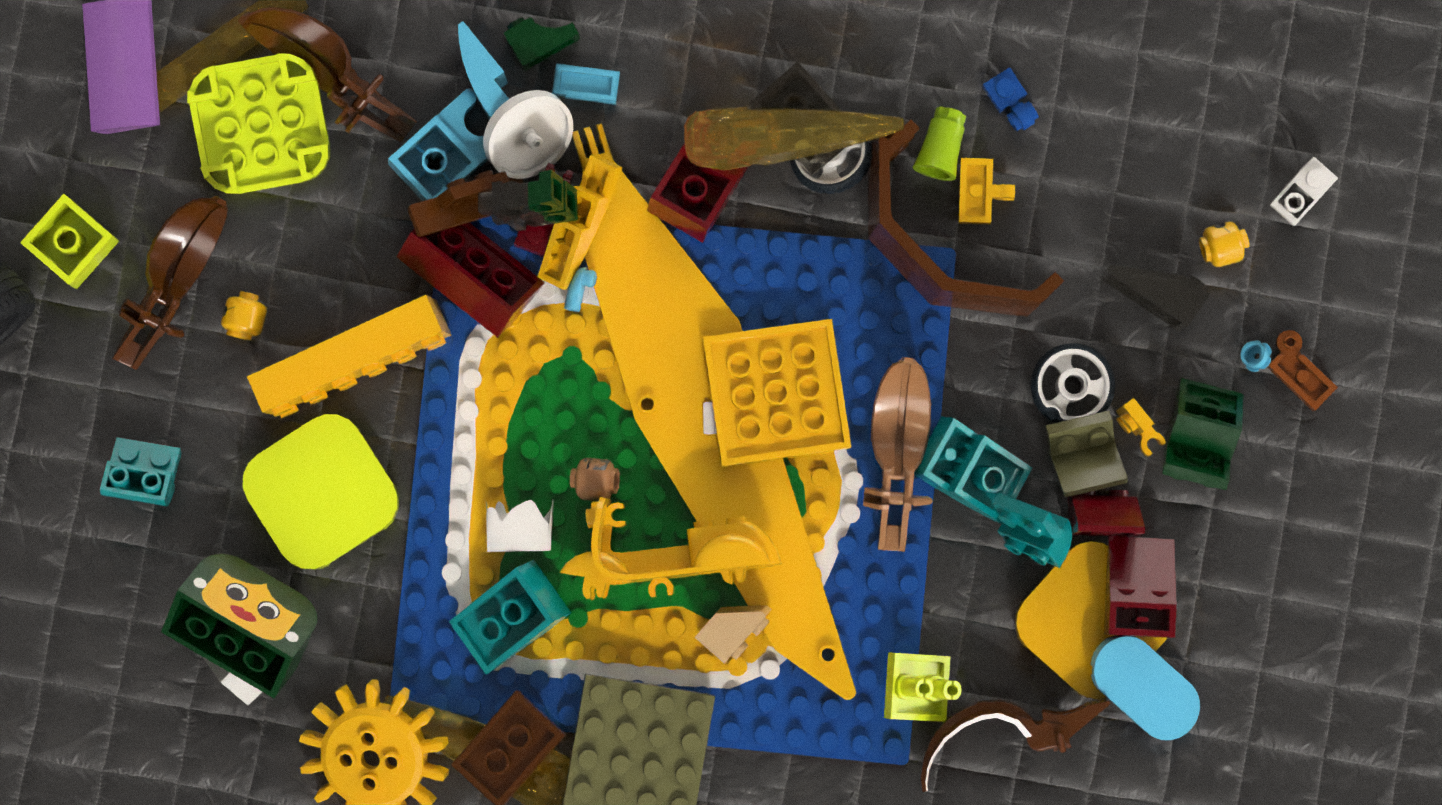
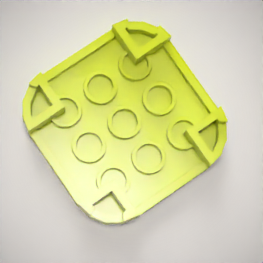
(259, 123)
(320, 491)

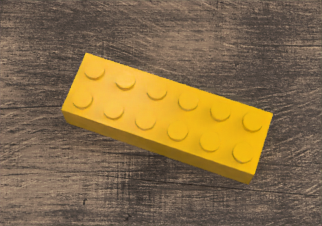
(349, 356)

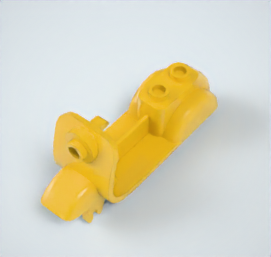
(709, 551)

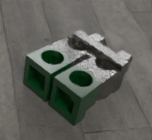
(530, 203)

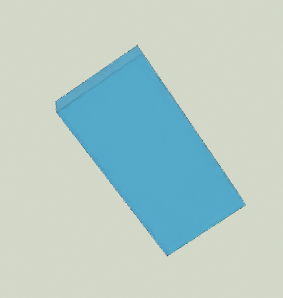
(586, 84)

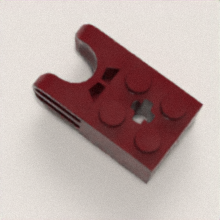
(689, 213)

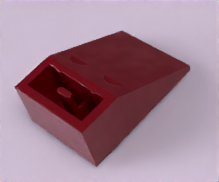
(1140, 587)

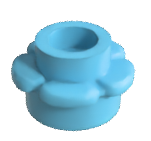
(1249, 352)

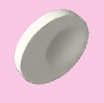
(528, 134)

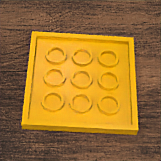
(776, 392)

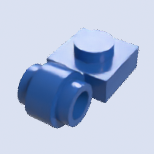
(1006, 92)

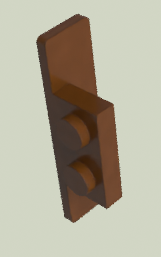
(455, 205)

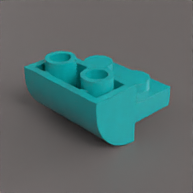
(141, 472)
(1033, 531)

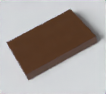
(508, 749)

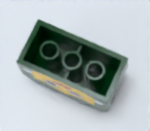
(242, 621)

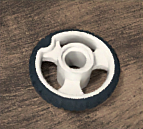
(830, 181)
(1060, 358)

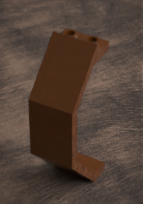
(916, 264)

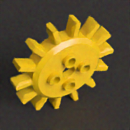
(393, 735)

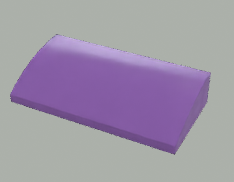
(121, 65)

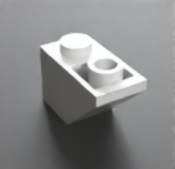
(1303, 191)

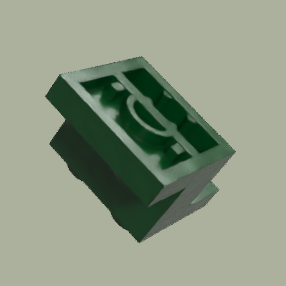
(1203, 434)

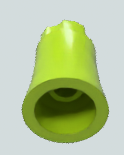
(941, 145)

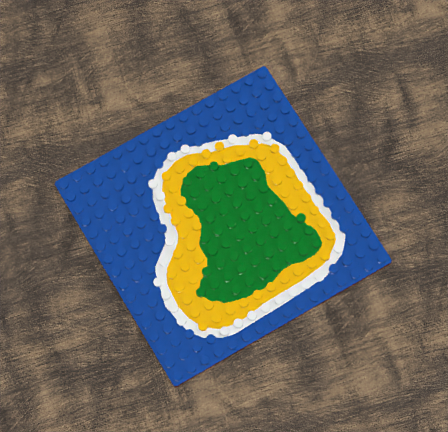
(527, 406)

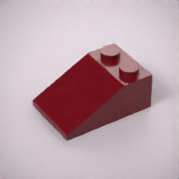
(1105, 515)

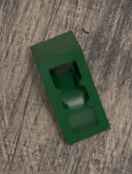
(537, 43)

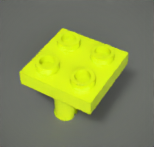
(919, 687)

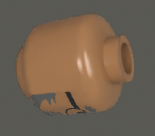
(595, 479)

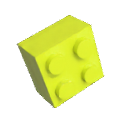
(69, 241)

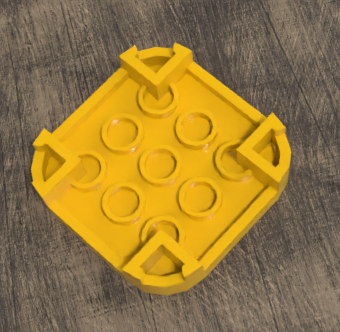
(1067, 616)

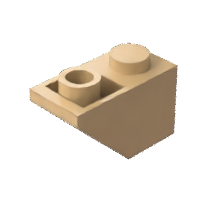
(729, 627)

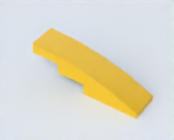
(572, 239)

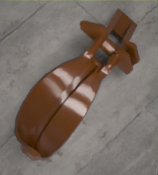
(326, 52)
(172, 268)
(1046, 734)

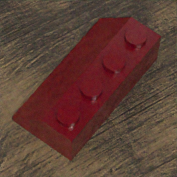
(473, 274)

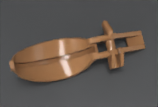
(899, 443)

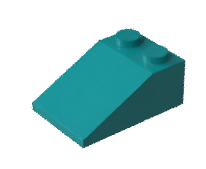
(509, 616)

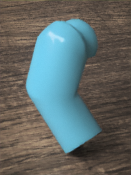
(577, 286)

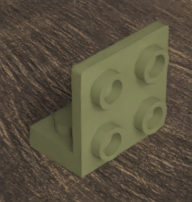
(1085, 454)

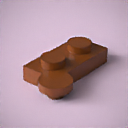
(1299, 372)

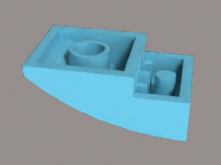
(483, 71)

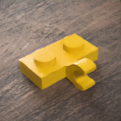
(978, 191)
(1134, 419)

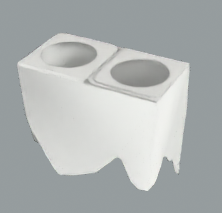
(519, 529)

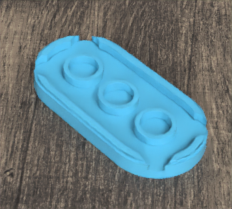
(1145, 687)

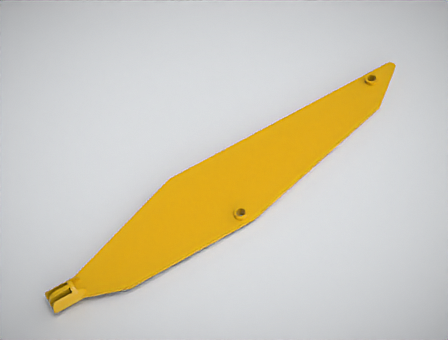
(656, 320)

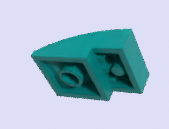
(971, 467)

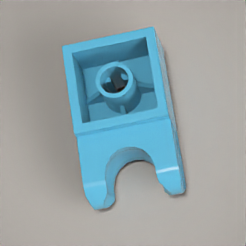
(444, 139)

